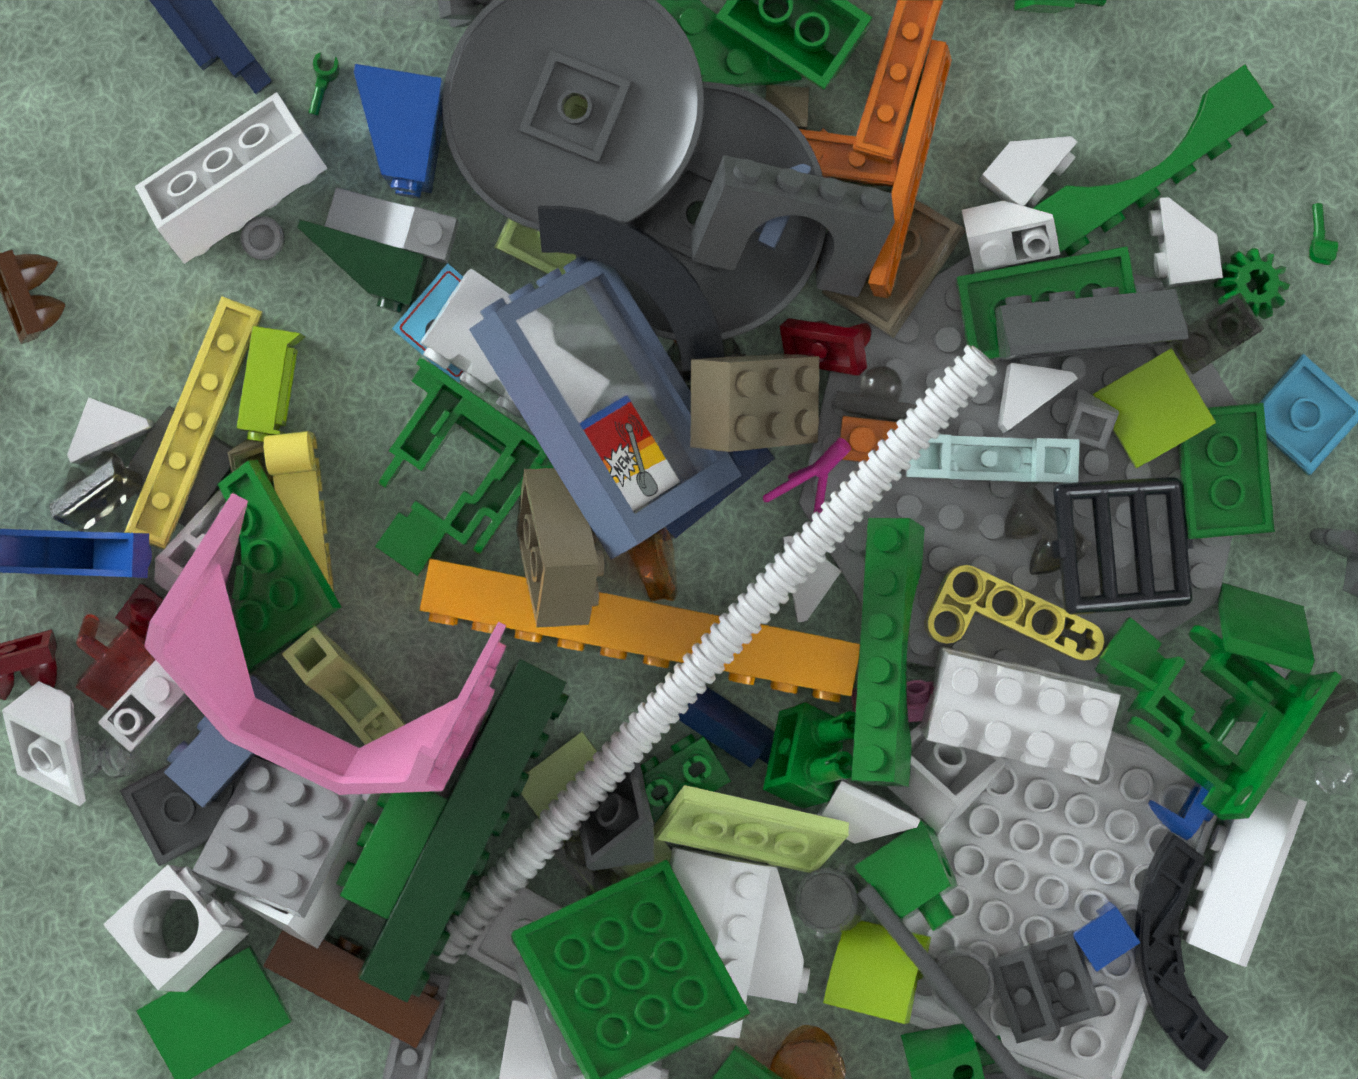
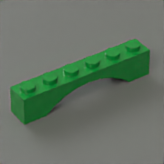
(1223, 111)
(889, 589)

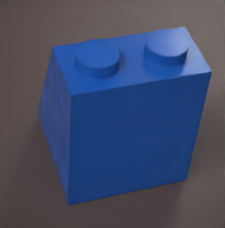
(404, 125)

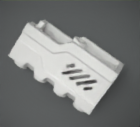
(452, 342)
(1020, 712)

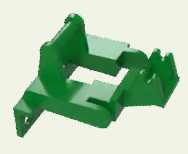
(447, 408)
(1259, 695)

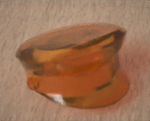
(656, 566)
(808, 1055)

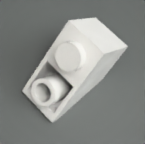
(1025, 166)
(1008, 235)
(1186, 246)
(143, 707)

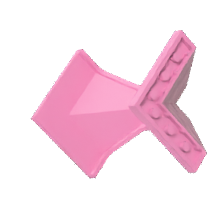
(202, 652)

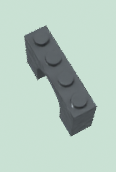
(753, 193)

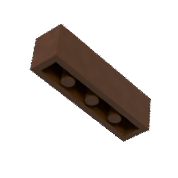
(333, 975)

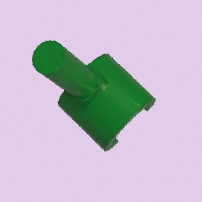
(322, 82)
(1321, 249)

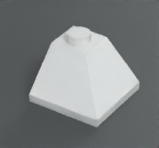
(46, 741)
(866, 812)

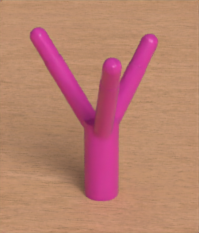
(820, 468)

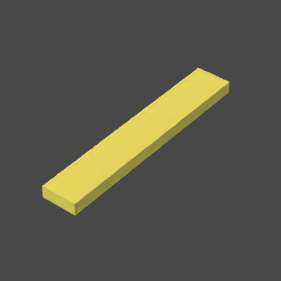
(194, 422)

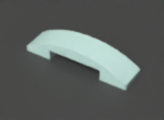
(998, 459)

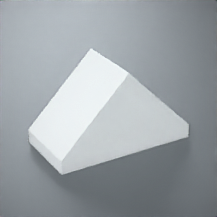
(1028, 389)
(103, 429)
(814, 589)

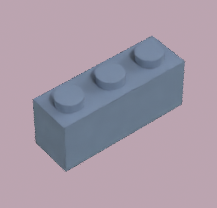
(210, 760)

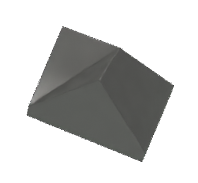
(620, 827)

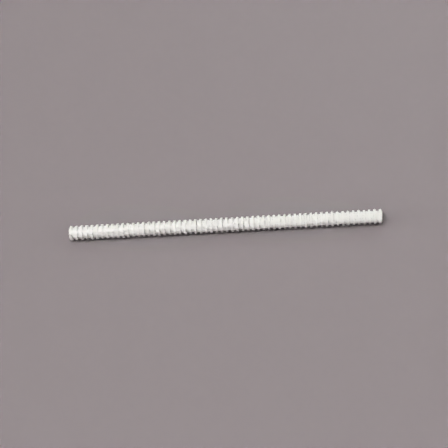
(716, 649)

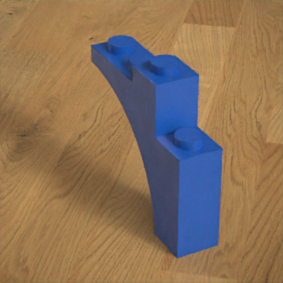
(75, 553)

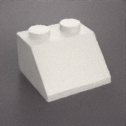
(945, 779)

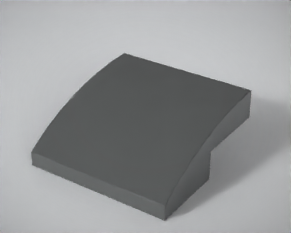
(212, 471)
(1045, 987)

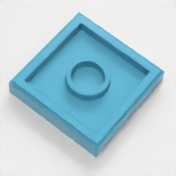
(1308, 414)

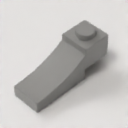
(393, 224)

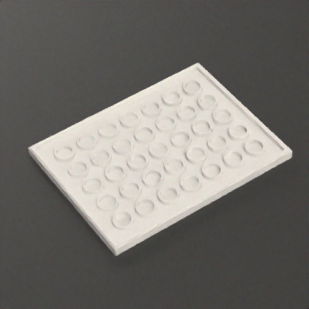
(1038, 863)

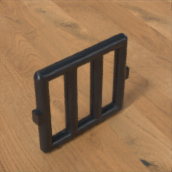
(1109, 599)

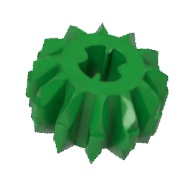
(1249, 267)

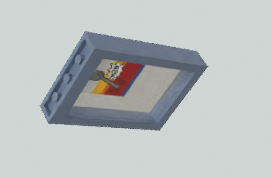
(602, 401)

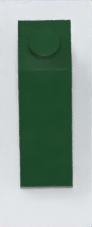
(378, 268)

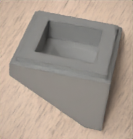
(1090, 420)

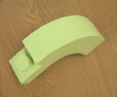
(343, 685)

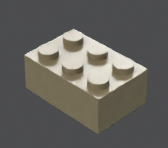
(754, 401)
(557, 551)

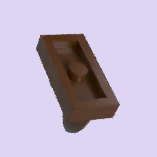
(28, 312)

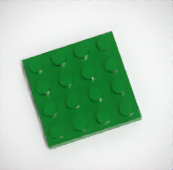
(630, 974)

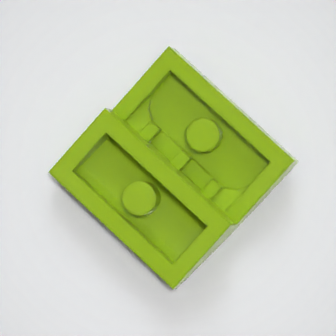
(1155, 408)
(874, 974)

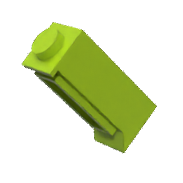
(267, 382)

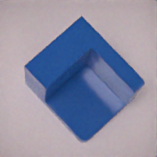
(1105, 937)

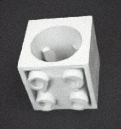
(140, 921)

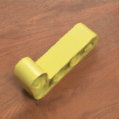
(298, 484)
(1017, 620)

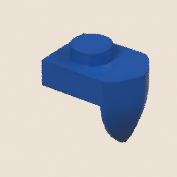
(1189, 816)

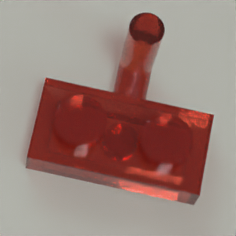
(115, 665)

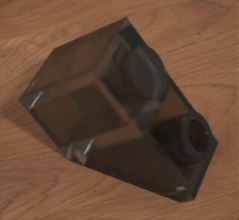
(1218, 333)

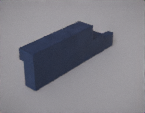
(211, 38)
(729, 727)

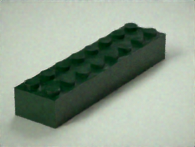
(463, 829)

